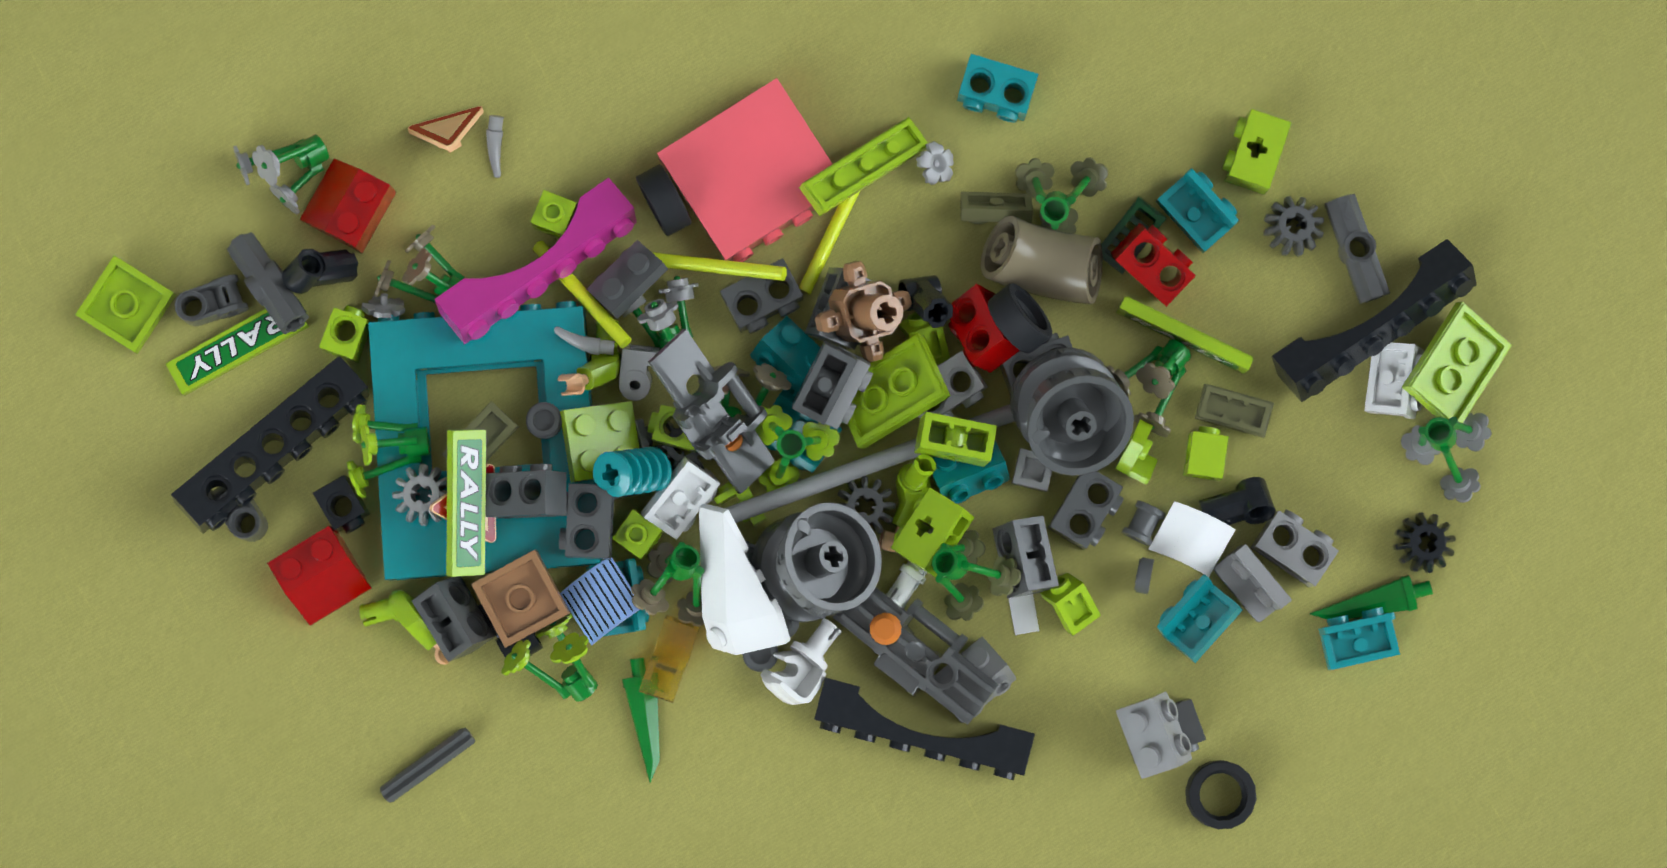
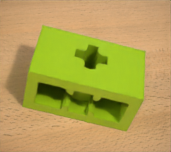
(1270, 136)
(955, 439)
(933, 512)

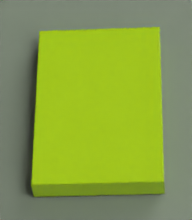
(1457, 364)
(899, 391)

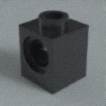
(328, 497)

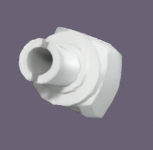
(804, 667)

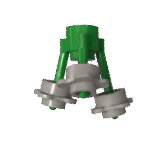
(660, 315)

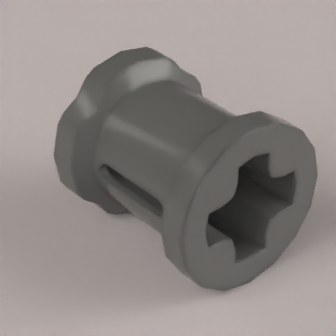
(1143, 523)

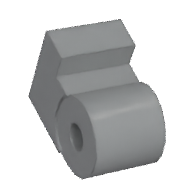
(634, 373)

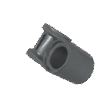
(214, 301)
(238, 514)

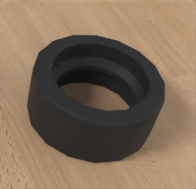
(663, 200)
(1020, 318)
(1247, 788)

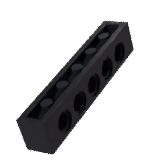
(334, 380)

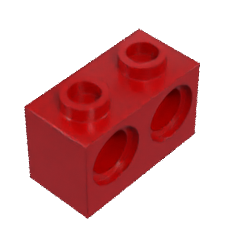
(1148, 268)
(977, 331)

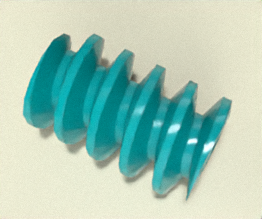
(632, 471)

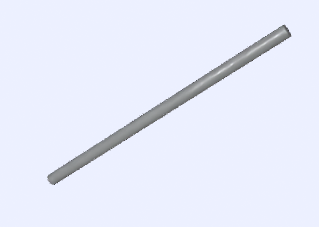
(846, 473)

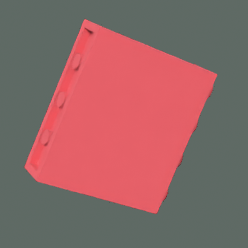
(747, 171)

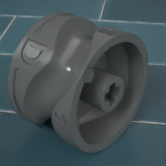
(1071, 411)
(818, 561)

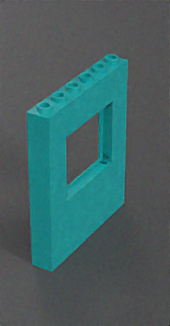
(427, 342)

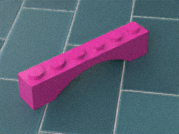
(481, 302)

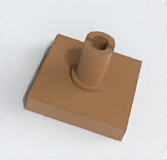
(520, 598)

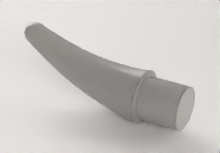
(494, 139)
(587, 344)

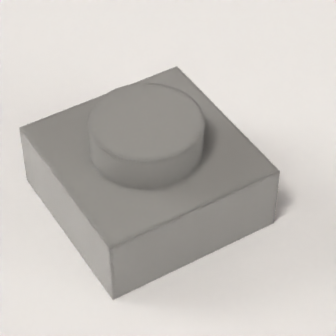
(1031, 472)

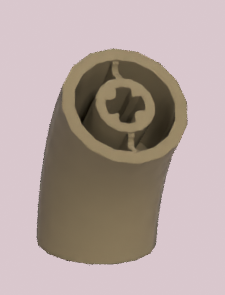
(1043, 261)

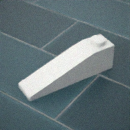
(733, 601)

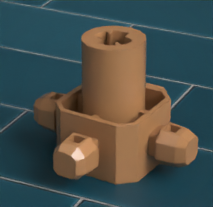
(863, 311)

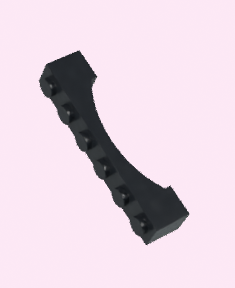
(1316, 363)
(1003, 749)

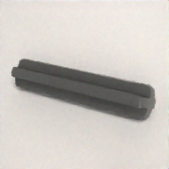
(427, 765)

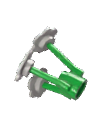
(306, 153)
(1440, 436)

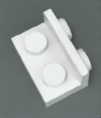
(1386, 378)
(678, 504)

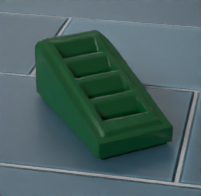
(1149, 211)

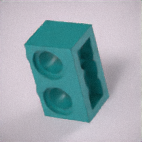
(999, 78)

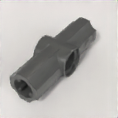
(1350, 226)
(266, 283)

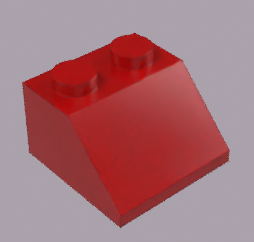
(348, 205)
(319, 575)

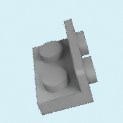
(1251, 583)

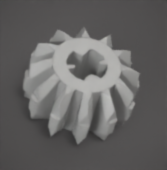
(410, 492)

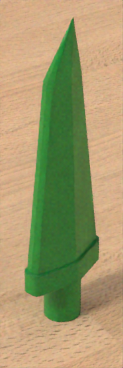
(1393, 597)
(645, 716)

